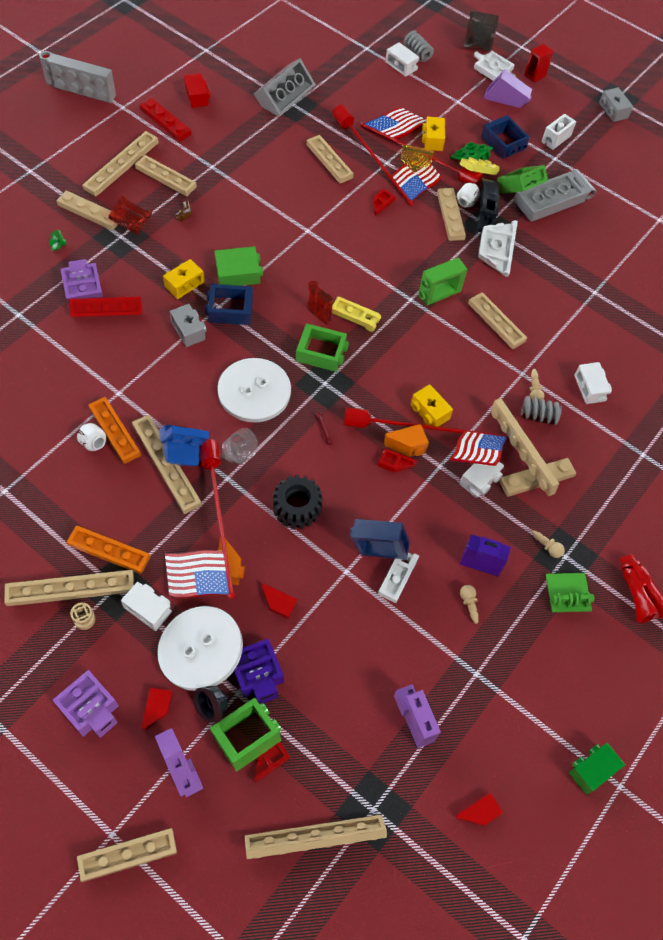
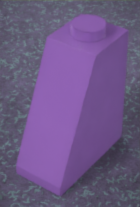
(508, 90)

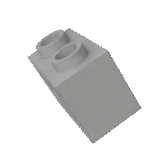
(615, 104)
(188, 325)

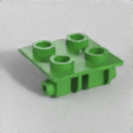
(569, 592)

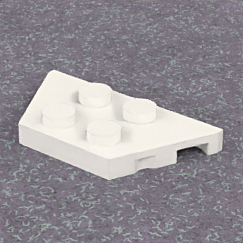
(498, 245)

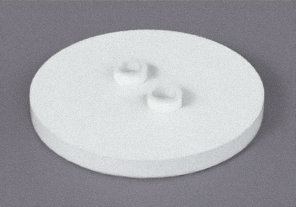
(254, 390)
(200, 648)

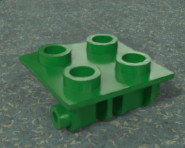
(474, 151)

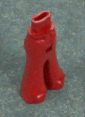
(646, 595)

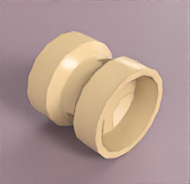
(84, 620)

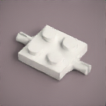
(492, 64)

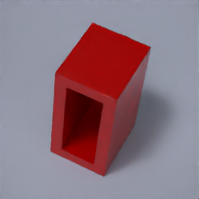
(538, 62)
(196, 90)

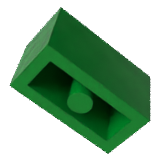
(596, 768)

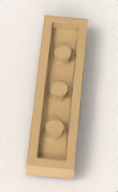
(330, 159)
(165, 175)
(86, 209)
(451, 214)
(497, 320)
(525, 481)
(126, 855)

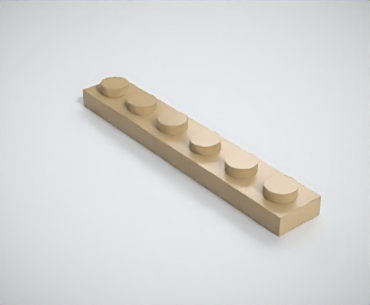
(120, 164)
(525, 448)
(171, 473)
(68, 588)
(315, 836)

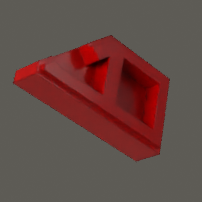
(382, 201)
(395, 462)
(278, 601)
(157, 706)
(270, 761)
(481, 811)

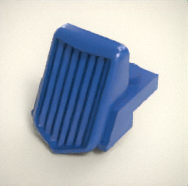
(182, 444)

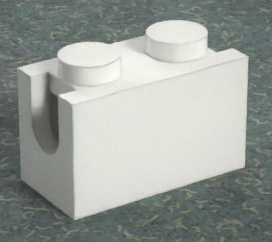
(402, 59)
(556, 134)
(592, 382)
(479, 477)
(147, 605)

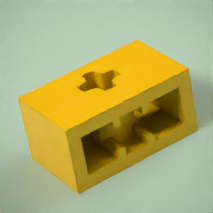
(434, 133)
(183, 279)
(431, 406)

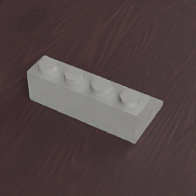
(285, 88)

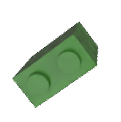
(238, 266)

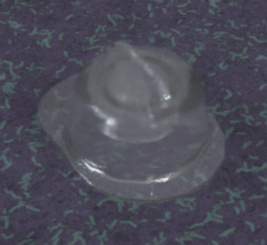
(240, 446)

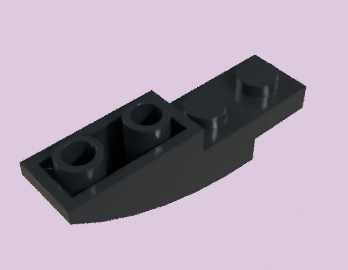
(488, 204)

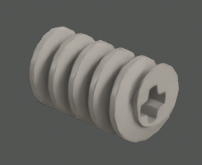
(418, 46)
(541, 409)

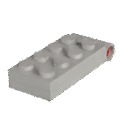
(78, 76)
(554, 195)

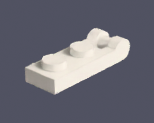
(397, 578)

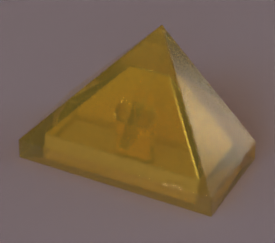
(416, 157)

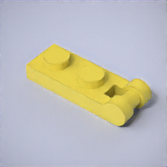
(480, 166)
(356, 313)

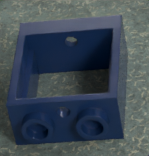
(507, 125)
(230, 316)
(380, 539)

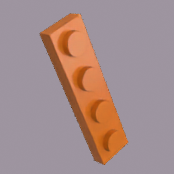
(114, 430)
(108, 549)

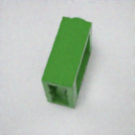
(522, 179)
(452, 271)
(317, 359)
(241, 759)

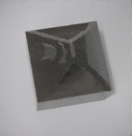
(481, 31)

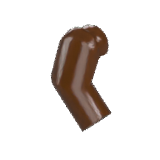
(184, 213)

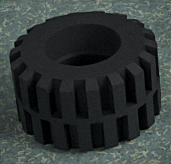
(297, 515)

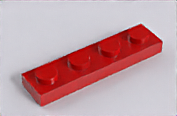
(165, 119)
(105, 306)

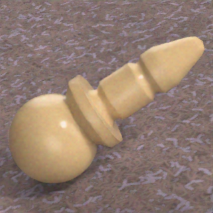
(536, 389)
(555, 548)
(468, 595)

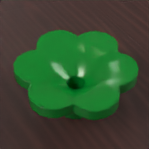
(57, 240)

